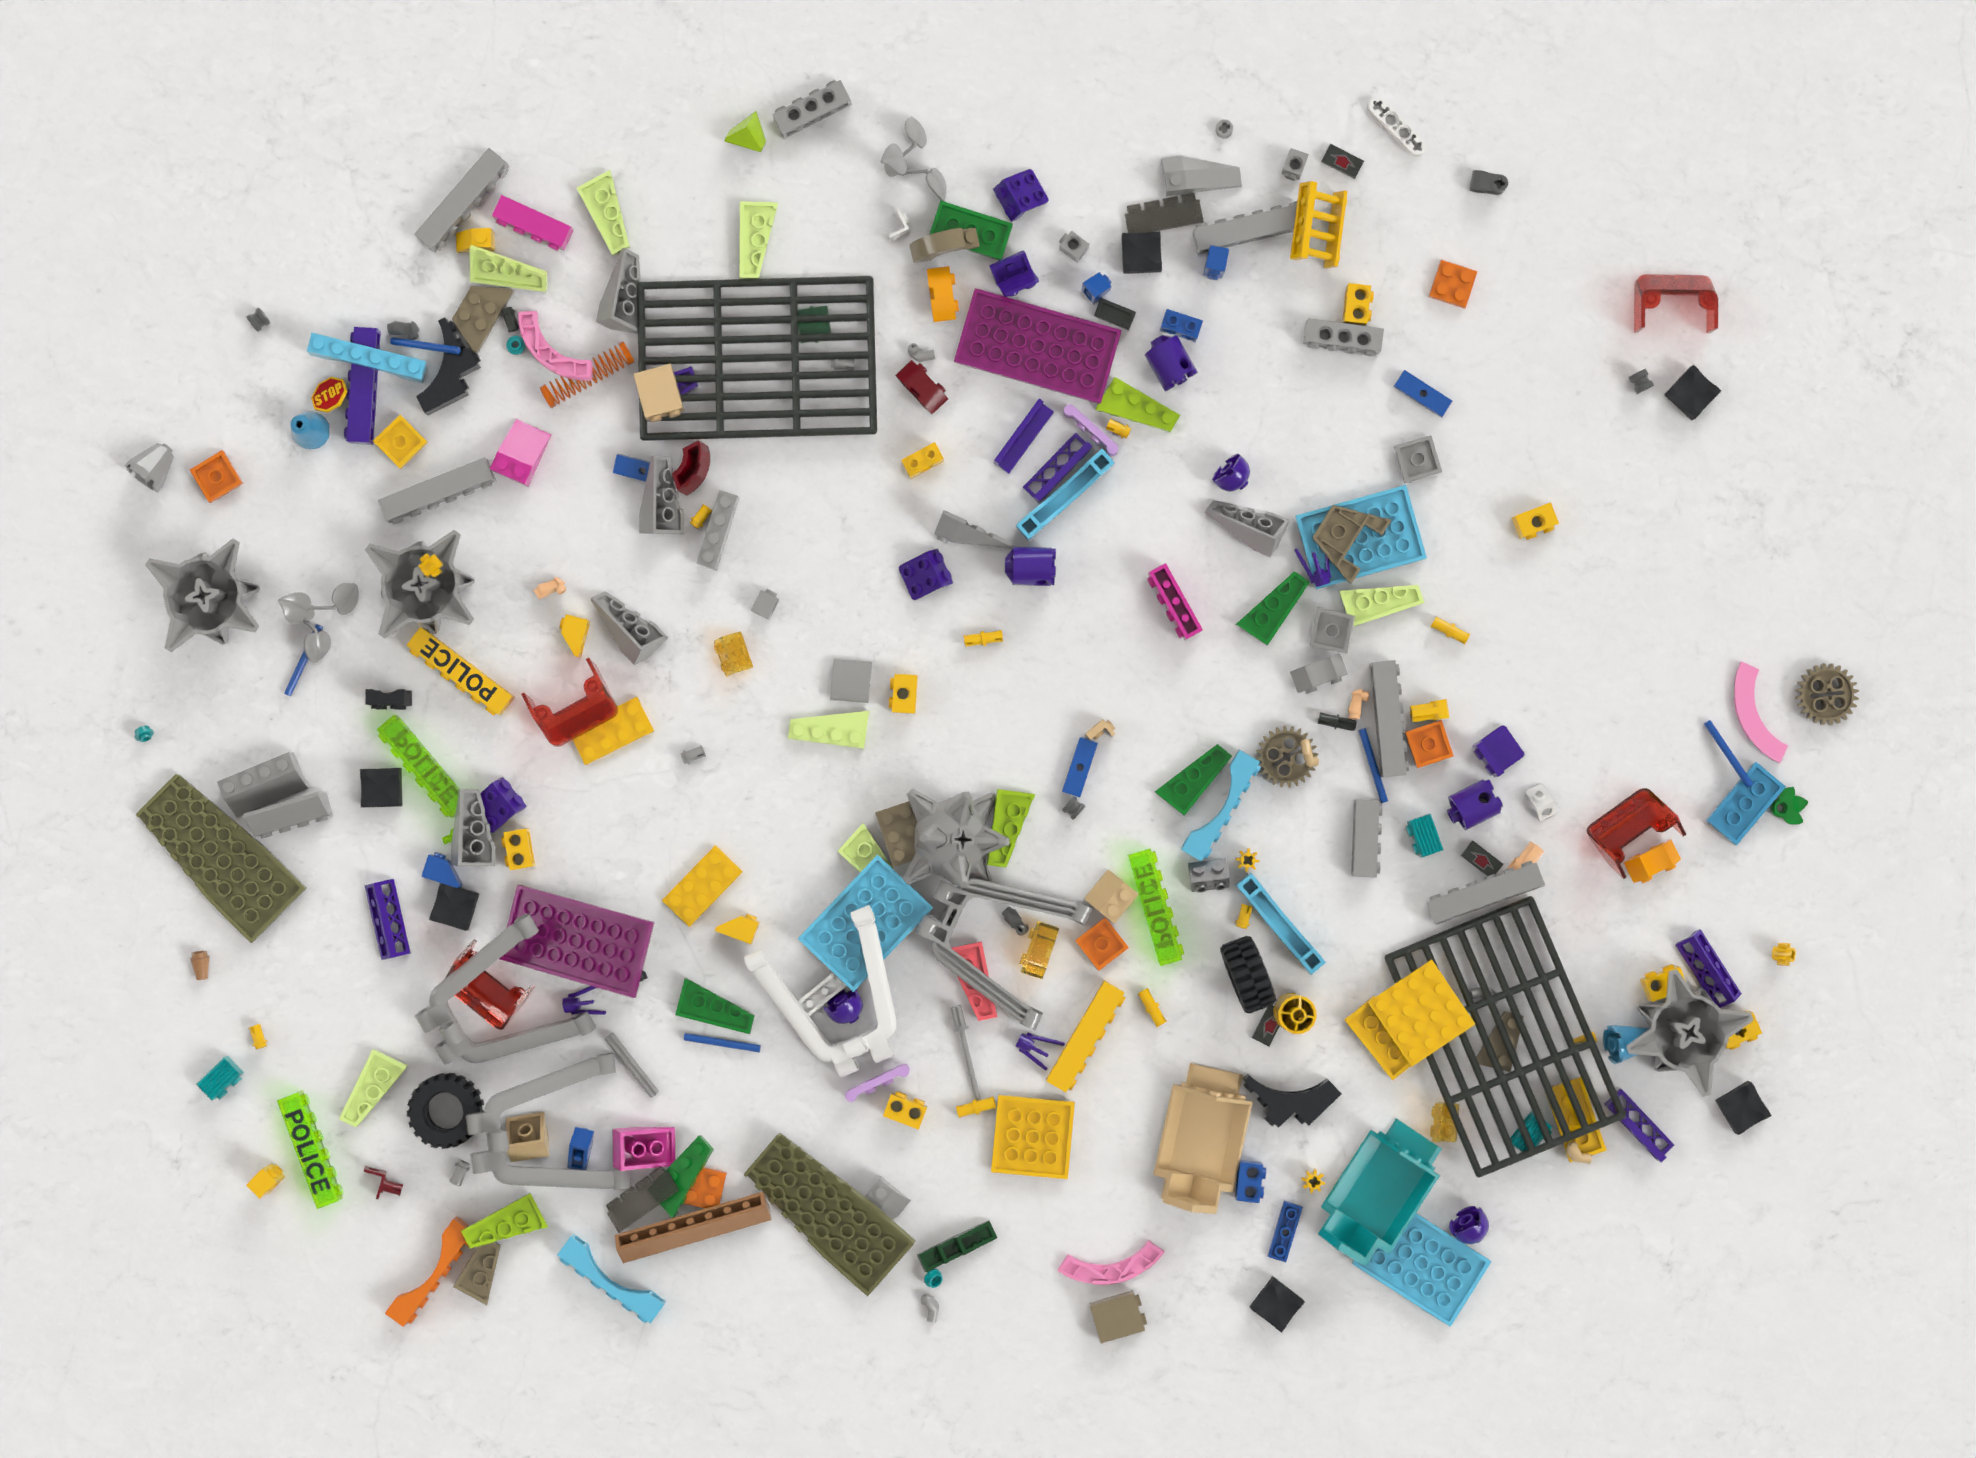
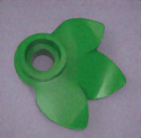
(1790, 806)

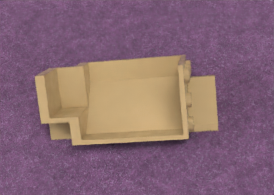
(1202, 1139)

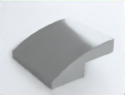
(851, 680)

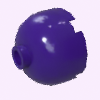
(1233, 474)
(844, 1007)
(1470, 1225)

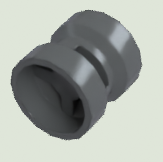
(1641, 381)

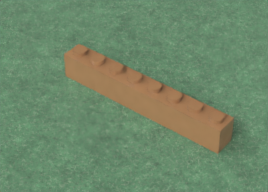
(692, 1227)

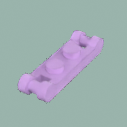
(1085, 424)
(870, 1085)

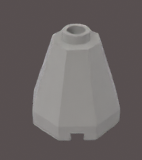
(152, 466)

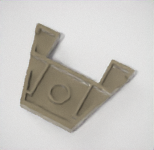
(1340, 531)

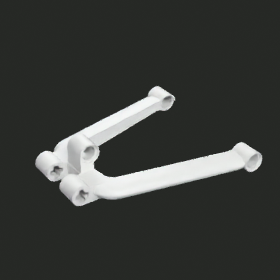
(842, 1052)

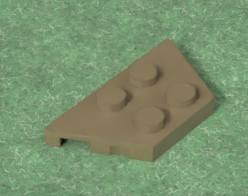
(480, 313)

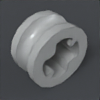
(1219, 126)

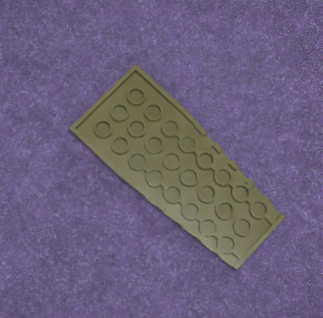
(221, 857)
(830, 1213)

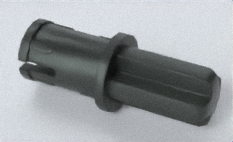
(1337, 722)

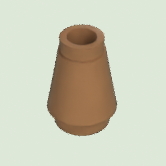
(200, 964)

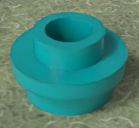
(515, 351)
(143, 733)
(933, 1278)

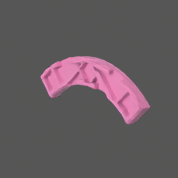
(546, 355)
(1748, 716)
(1112, 1273)

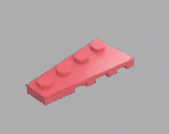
(981, 1005)

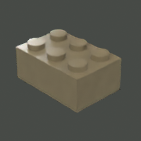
(898, 832)

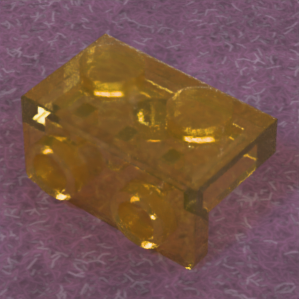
(733, 654)
(1443, 1126)

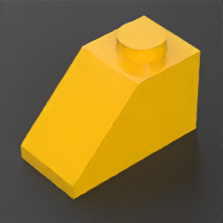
(478, 237)
(575, 633)
(740, 928)

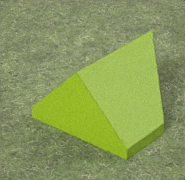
(747, 134)

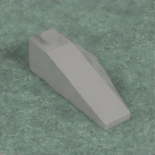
(1194, 175)
(619, 300)
(660, 504)
(1255, 529)
(957, 530)
(631, 633)
(471, 832)
(887, 1198)

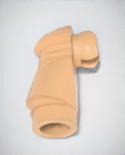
(550, 587)
(1355, 706)

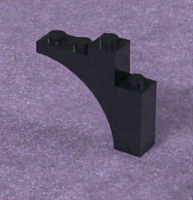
(448, 385)
(1283, 1104)

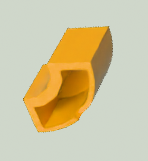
(941, 294)
(1658, 858)

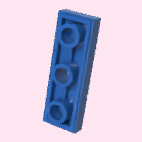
(1433, 400)
(631, 467)
(1083, 755)
(1289, 1220)

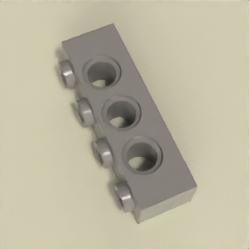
(806, 118)
(1373, 336)

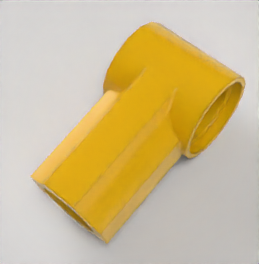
(1434, 710)

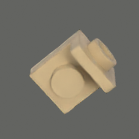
(1096, 731)

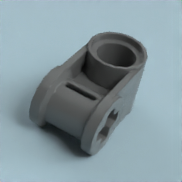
(1486, 182)

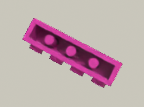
(533, 223)
(1175, 602)

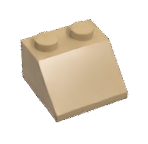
(1111, 896)
(527, 1137)

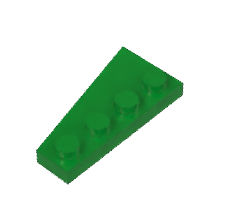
(1271, 612)
(1192, 781)
(707, 1007)
(685, 1170)

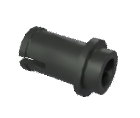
(510, 319)

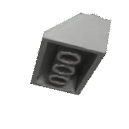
(263, 784)
(288, 814)

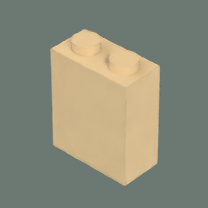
(659, 393)

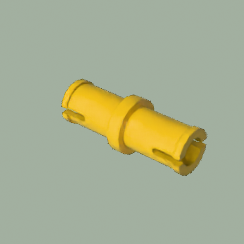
(1450, 630)
(983, 638)
(1152, 1007)
(976, 1107)

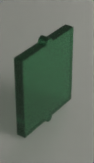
(814, 328)

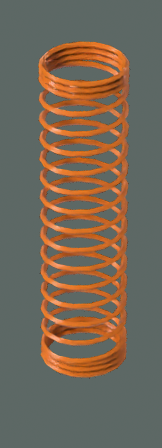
(550, 398)

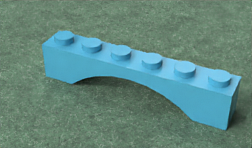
(353, 353)
(1065, 495)
(1200, 840)
(1280, 924)
(643, 1302)

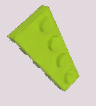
(1129, 403)
(1008, 817)
(511, 1220)

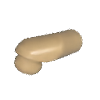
(1310, 760)
(1575, 1154)

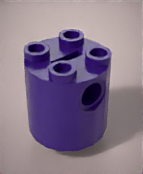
(1170, 361)
(1031, 566)
(1467, 807)

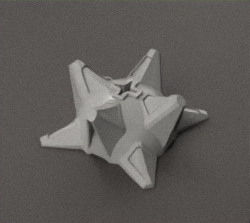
(403, 581)
(204, 596)
(935, 834)
(1703, 1021)

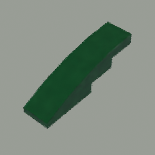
(957, 1246)

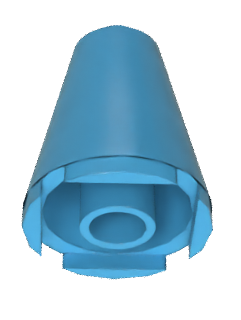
(310, 430)
(1617, 1038)

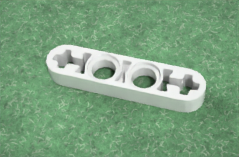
(1399, 124)

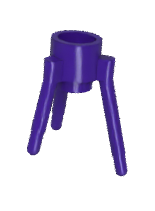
(1320, 576)
(572, 1004)
(1026, 1044)

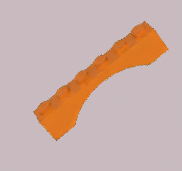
(406, 1304)

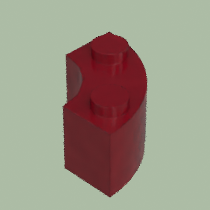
(922, 387)
(693, 468)

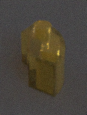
(1039, 950)

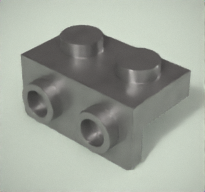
(1209, 875)

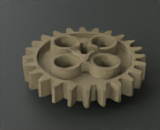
(1825, 676)
(1276, 741)

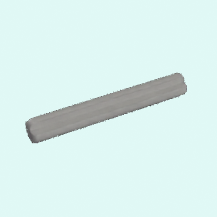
(631, 1065)

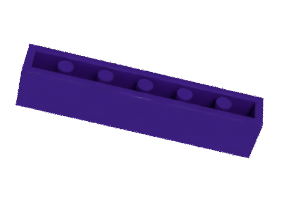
(362, 392)

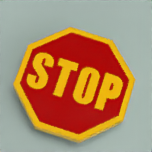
(329, 394)

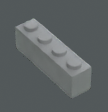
(718, 530)
(1365, 838)

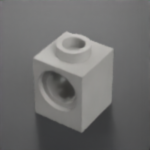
(1298, 157)
(1075, 254)
(765, 604)

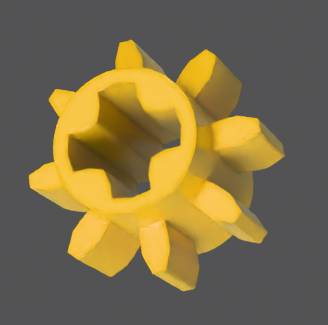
(430, 565)
(1252, 860)
(1783, 954)
(1316, 1185)

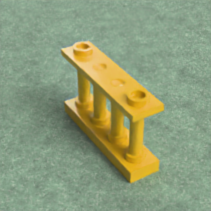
(1303, 223)

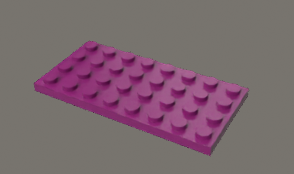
(1037, 346)
(581, 941)

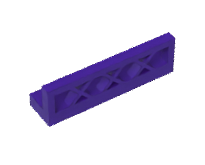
(1023, 436)
(1065, 469)
(382, 919)
(1712, 968)
(1637, 1131)

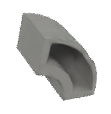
(1318, 673)

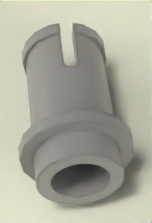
(842, 364)
(693, 754)
(459, 1173)

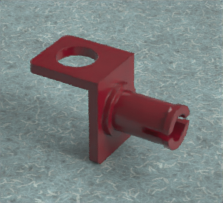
(385, 1185)

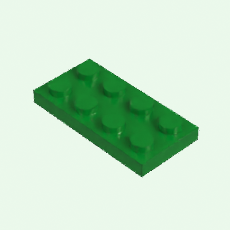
(991, 232)

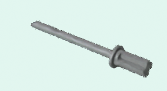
(960, 1026)

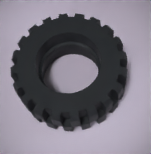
(1248, 974)
(420, 1116)

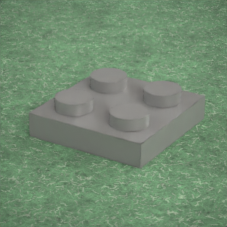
(1417, 459)
(1332, 630)

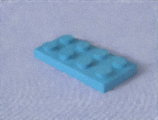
(1745, 805)

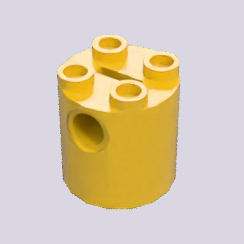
(1294, 1013)

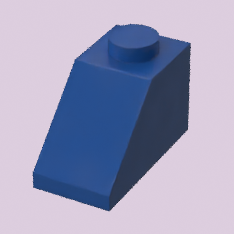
(1096, 287)
(441, 870)
(580, 1148)

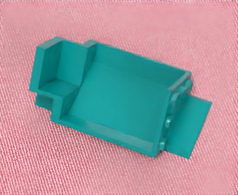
(1379, 1192)

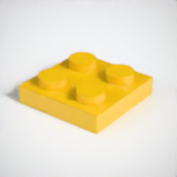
(400, 441)

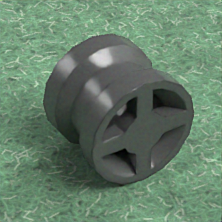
(258, 319)
(1073, 808)

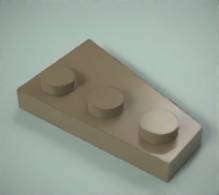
(1498, 1044)
(479, 1272)

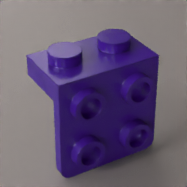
(1020, 194)
(1013, 274)
(925, 574)
(1498, 751)
(500, 803)

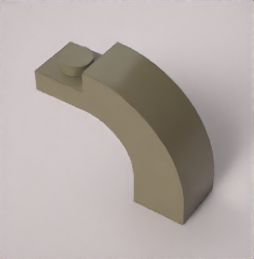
(943, 242)

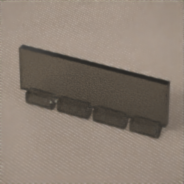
(1168, 216)
(640, 1202)

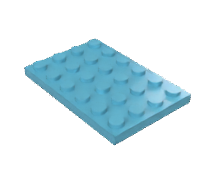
(1370, 551)
(896, 912)
(1429, 1269)

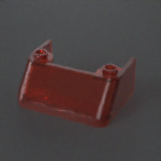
(1650, 288)
(578, 717)
(1629, 821)
(489, 996)

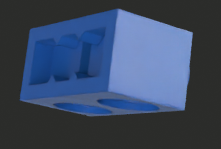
(1216, 262)
(1181, 325)
(1244, 1181)

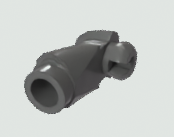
(402, 328)
(1014, 920)

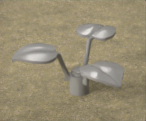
(897, 165)
(297, 609)

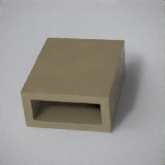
(1118, 1316)

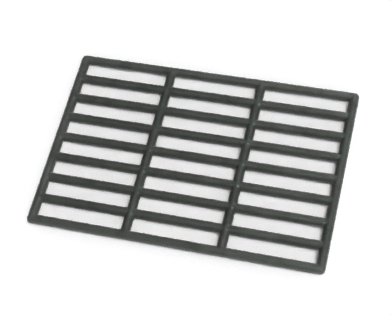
(794, 356)
(1502, 1079)

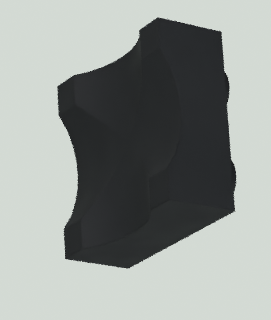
(1141, 252)
(1692, 392)
(396, 700)
(381, 787)
(454, 906)
(1743, 1107)
(1277, 1304)

